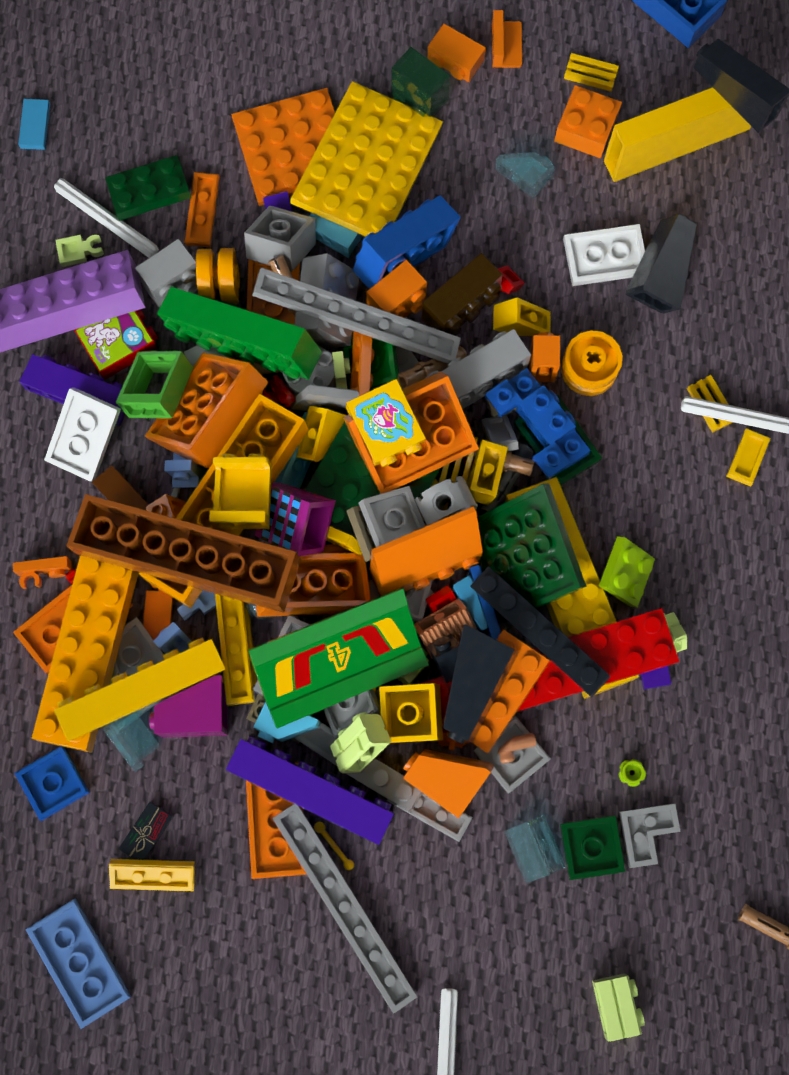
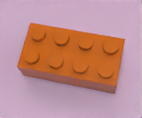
(326, 585)

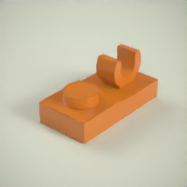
(54, 567)

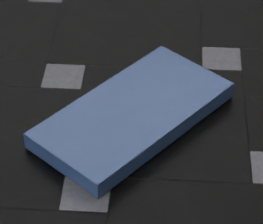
(78, 963)

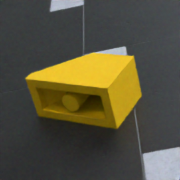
(521, 316)
(323, 428)
(486, 472)

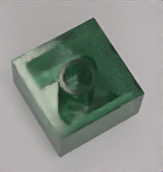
(419, 83)

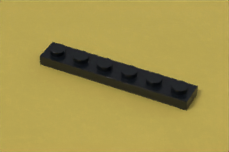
(540, 632)

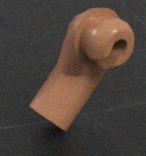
(513, 744)

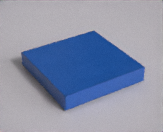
(52, 783)

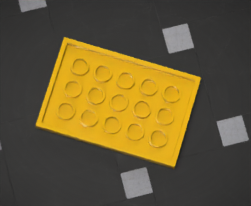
(366, 161)

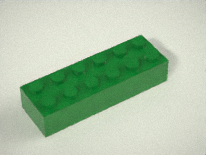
(240, 333)

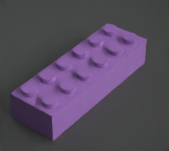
(69, 300)

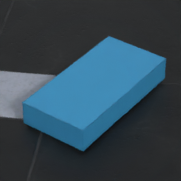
(34, 124)

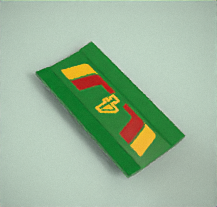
(337, 658)

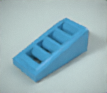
(471, 600)

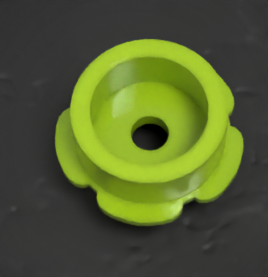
(639, 772)

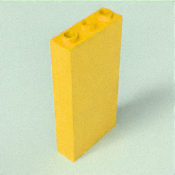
(671, 133)

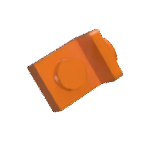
(166, 506)

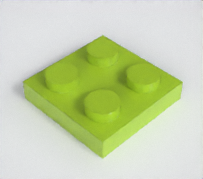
(627, 572)

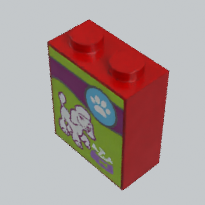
(117, 341)

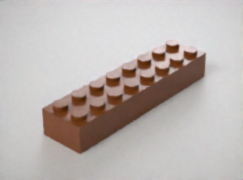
(184, 553)

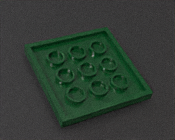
(347, 480)
(530, 548)

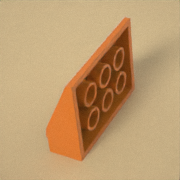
(209, 408)
(442, 424)
(427, 554)

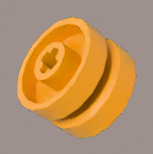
(218, 277)
(592, 348)

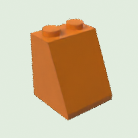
(447, 778)

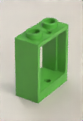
(163, 405)

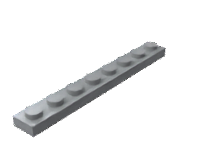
(355, 316)
(345, 908)

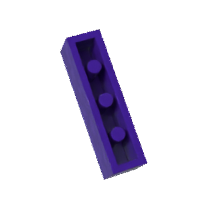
(54, 381)

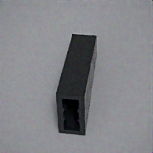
(742, 83)
(664, 266)
(477, 678)

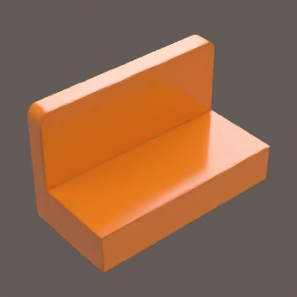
(506, 42)

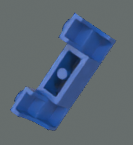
(545, 419)

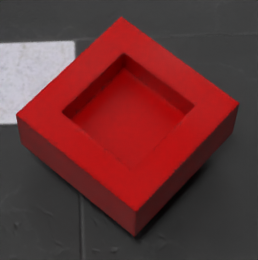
(510, 280)
(440, 599)

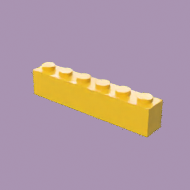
(139, 689)

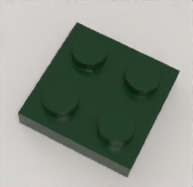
(592, 848)

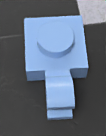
(205, 602)

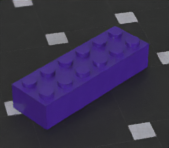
(309, 790)

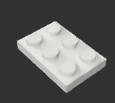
(604, 254)
(82, 434)

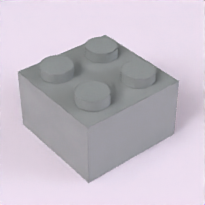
(280, 233)
(168, 269)

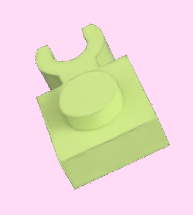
(74, 250)
(341, 368)

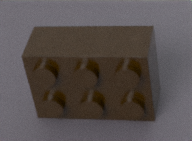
(463, 296)

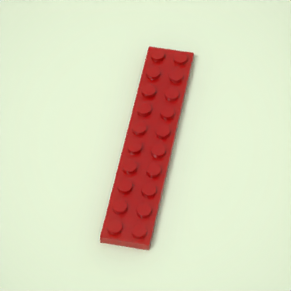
(618, 648)

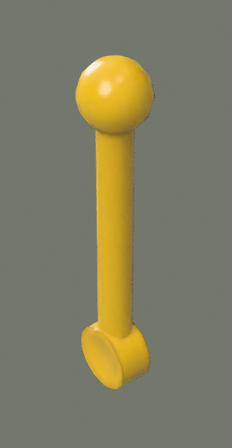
(320, 828)

